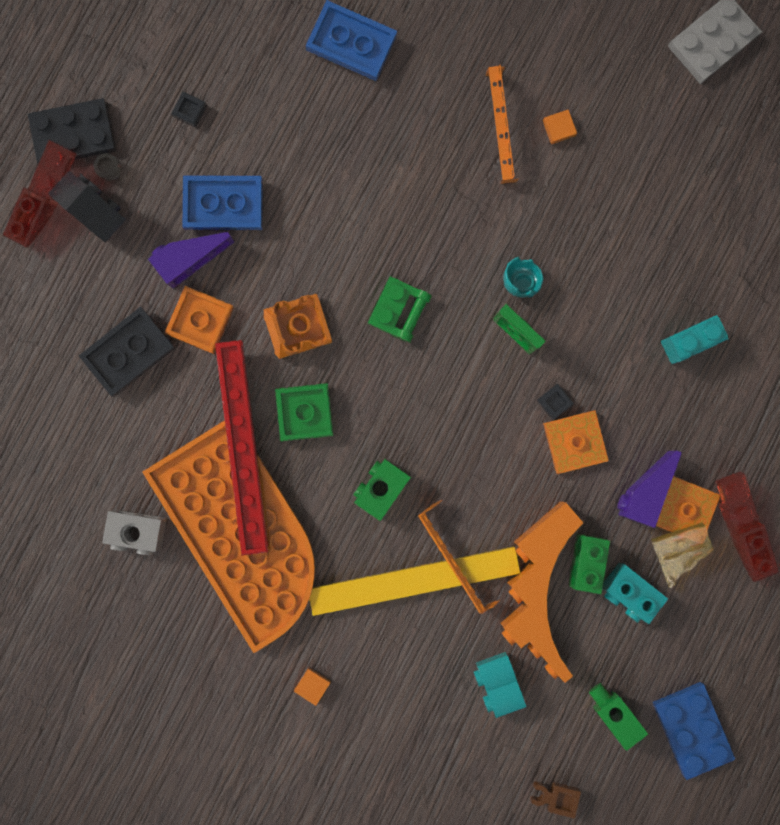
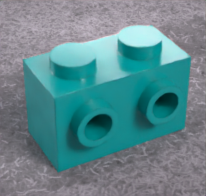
(634, 593)

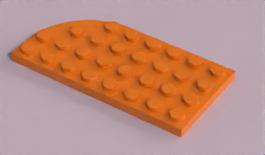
(258, 590)

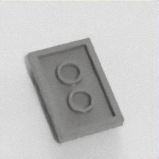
(714, 39)

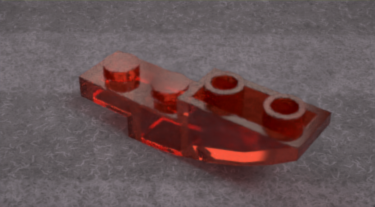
(34, 203)
(744, 527)

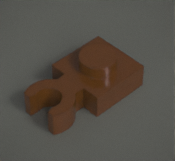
(560, 798)

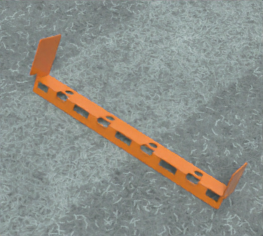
(495, 75)
(450, 560)

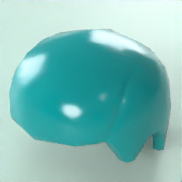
(522, 278)

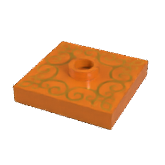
(575, 442)
(686, 506)

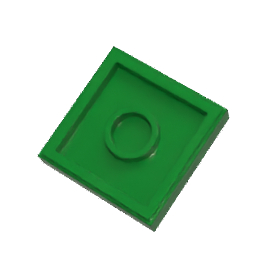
(518, 329)
(304, 412)

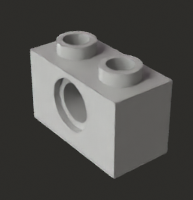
(118, 531)

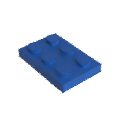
(351, 40)
(222, 202)
(693, 730)

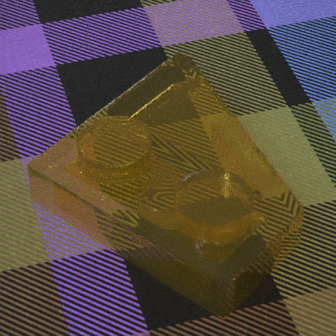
(681, 551)

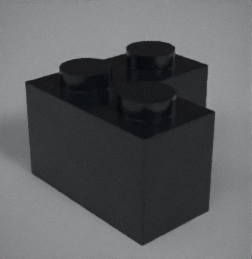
(84, 203)

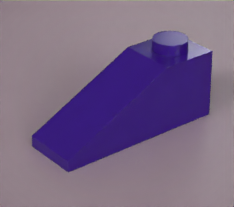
(185, 257)
(647, 495)

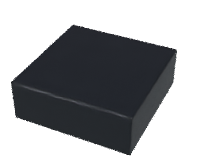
(189, 109)
(554, 402)

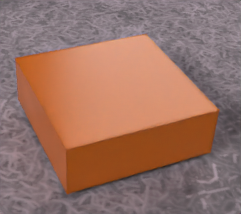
(559, 127)
(312, 686)

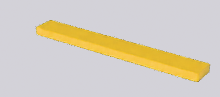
(412, 581)

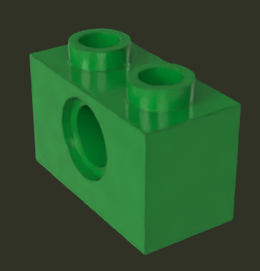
(375, 504)

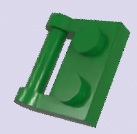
(391, 306)

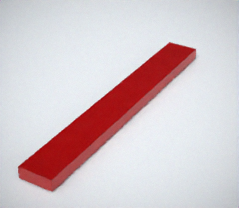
(242, 448)

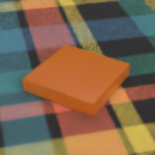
(199, 319)

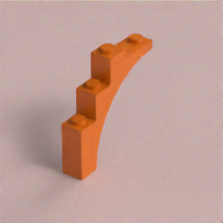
(529, 621)

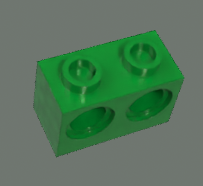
(589, 563)

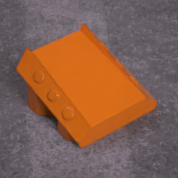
(297, 325)

